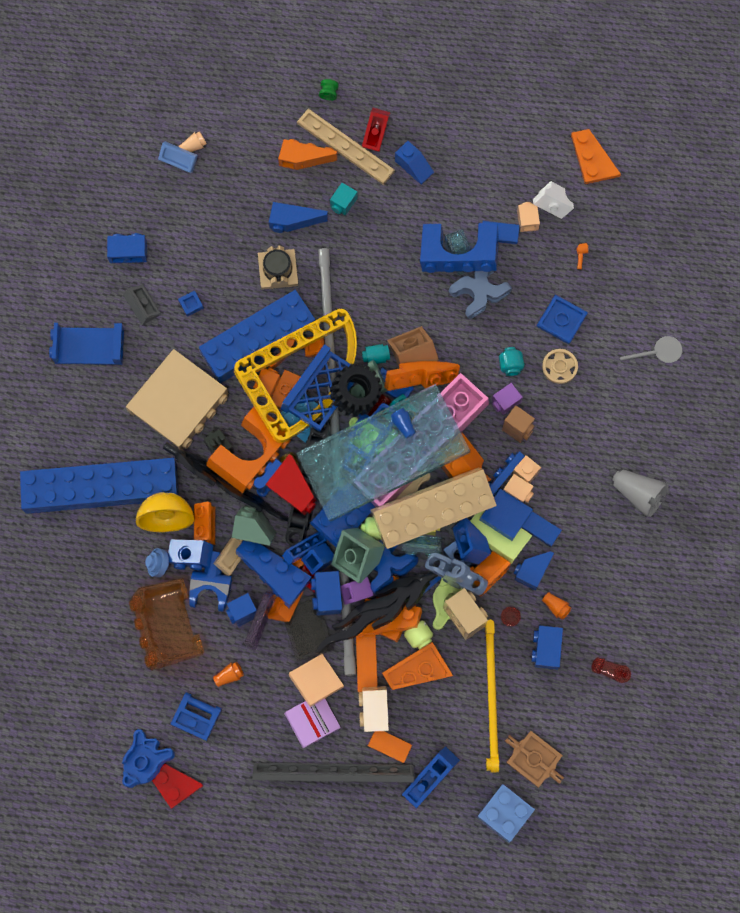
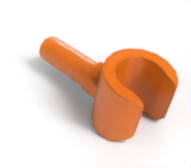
(581, 249)

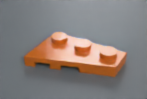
(592, 158)
(404, 621)
(417, 668)

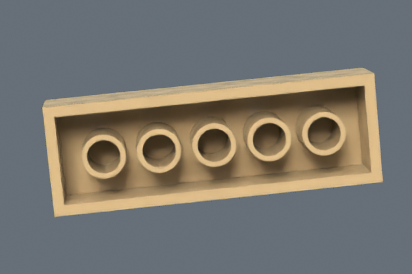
(433, 507)

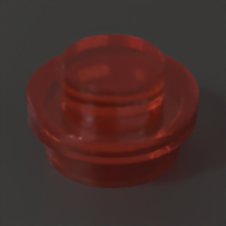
(510, 616)

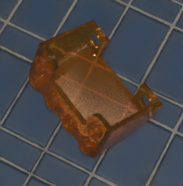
(164, 624)

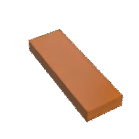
(366, 661)

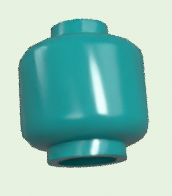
(511, 361)

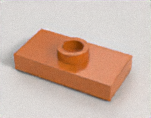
(283, 387)

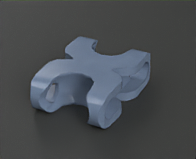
(480, 291)
(456, 573)

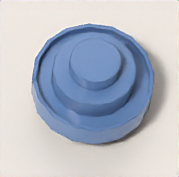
(157, 562)

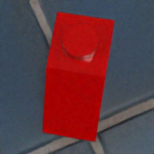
(375, 129)

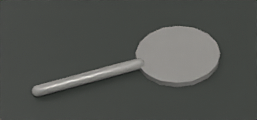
(666, 349)

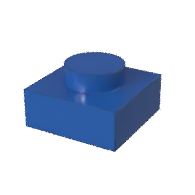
(190, 303)

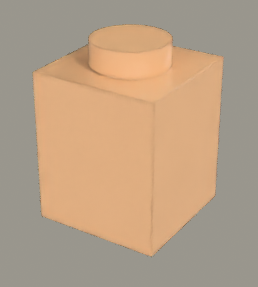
(528, 217)
(527, 469)
(519, 489)

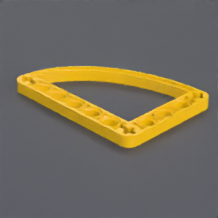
(302, 342)

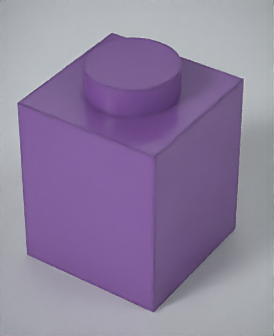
(506, 399)
(356, 591)

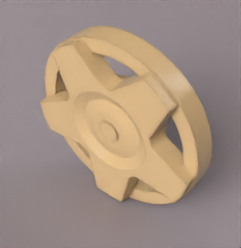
(559, 366)

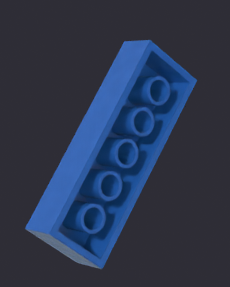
(255, 333)

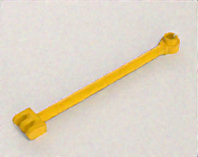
(493, 762)

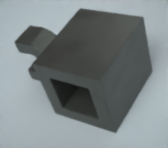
(215, 439)

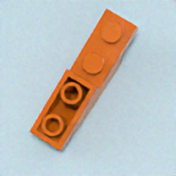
(421, 372)

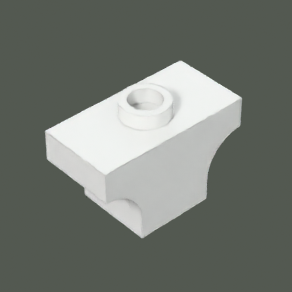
(553, 200)

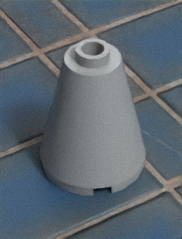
(640, 490)

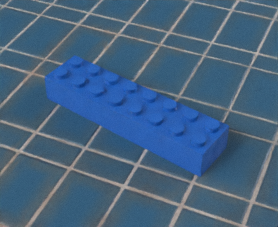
(96, 485)

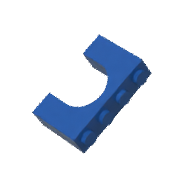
(480, 258)

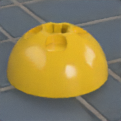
(164, 513)

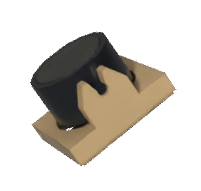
(277, 266)

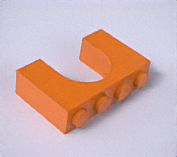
(242, 472)

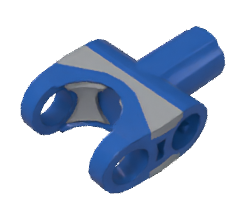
(210, 580)

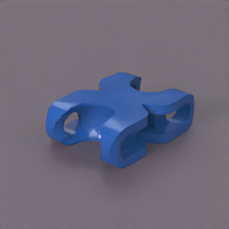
(391, 565)

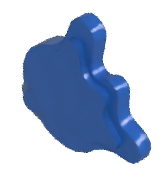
(144, 760)

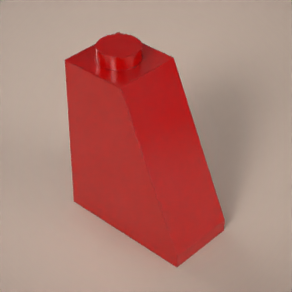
(292, 486)

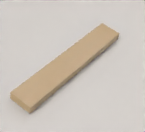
(345, 146)

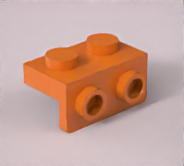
(204, 522)

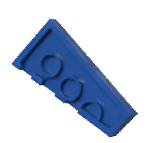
(284, 579)

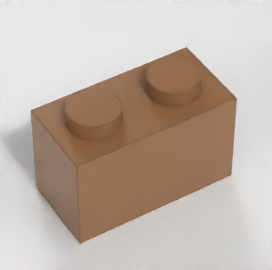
(518, 424)

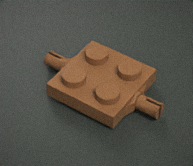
(534, 759)

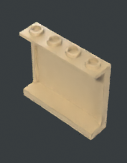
(178, 400)

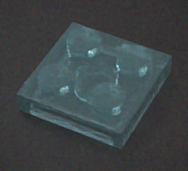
(423, 544)

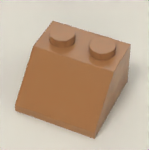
(413, 347)

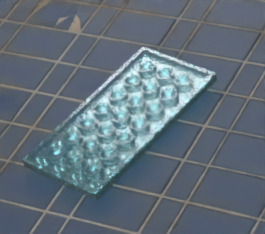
(377, 458)

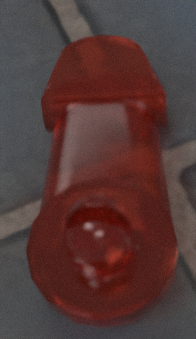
(614, 671)

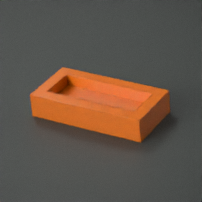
(390, 745)

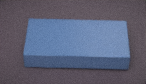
(177, 157)

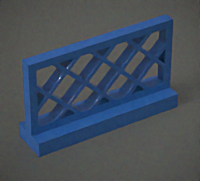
(304, 383)

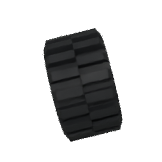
(363, 377)

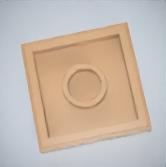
(316, 680)

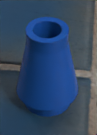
(403, 422)

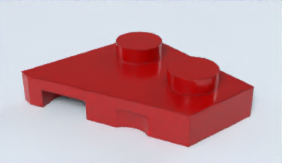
(175, 785)

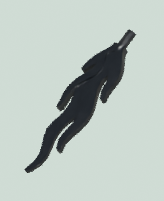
(198, 467)
(405, 590)

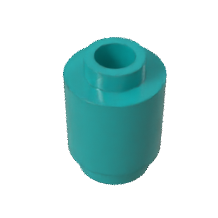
(378, 353)

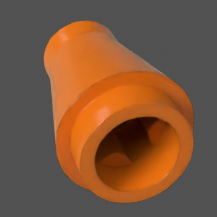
(557, 606)
(229, 674)

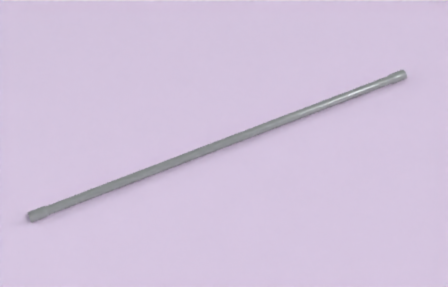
(324, 264)

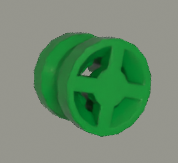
(328, 89)

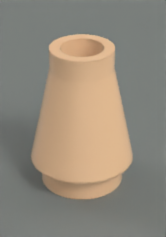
(194, 142)

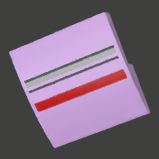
(312, 722)

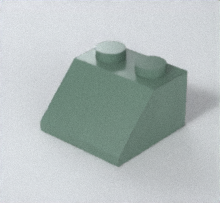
(253, 526)
(357, 554)

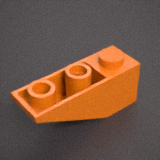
(300, 155)

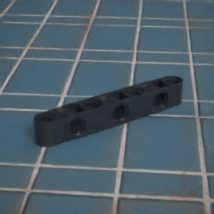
(297, 521)

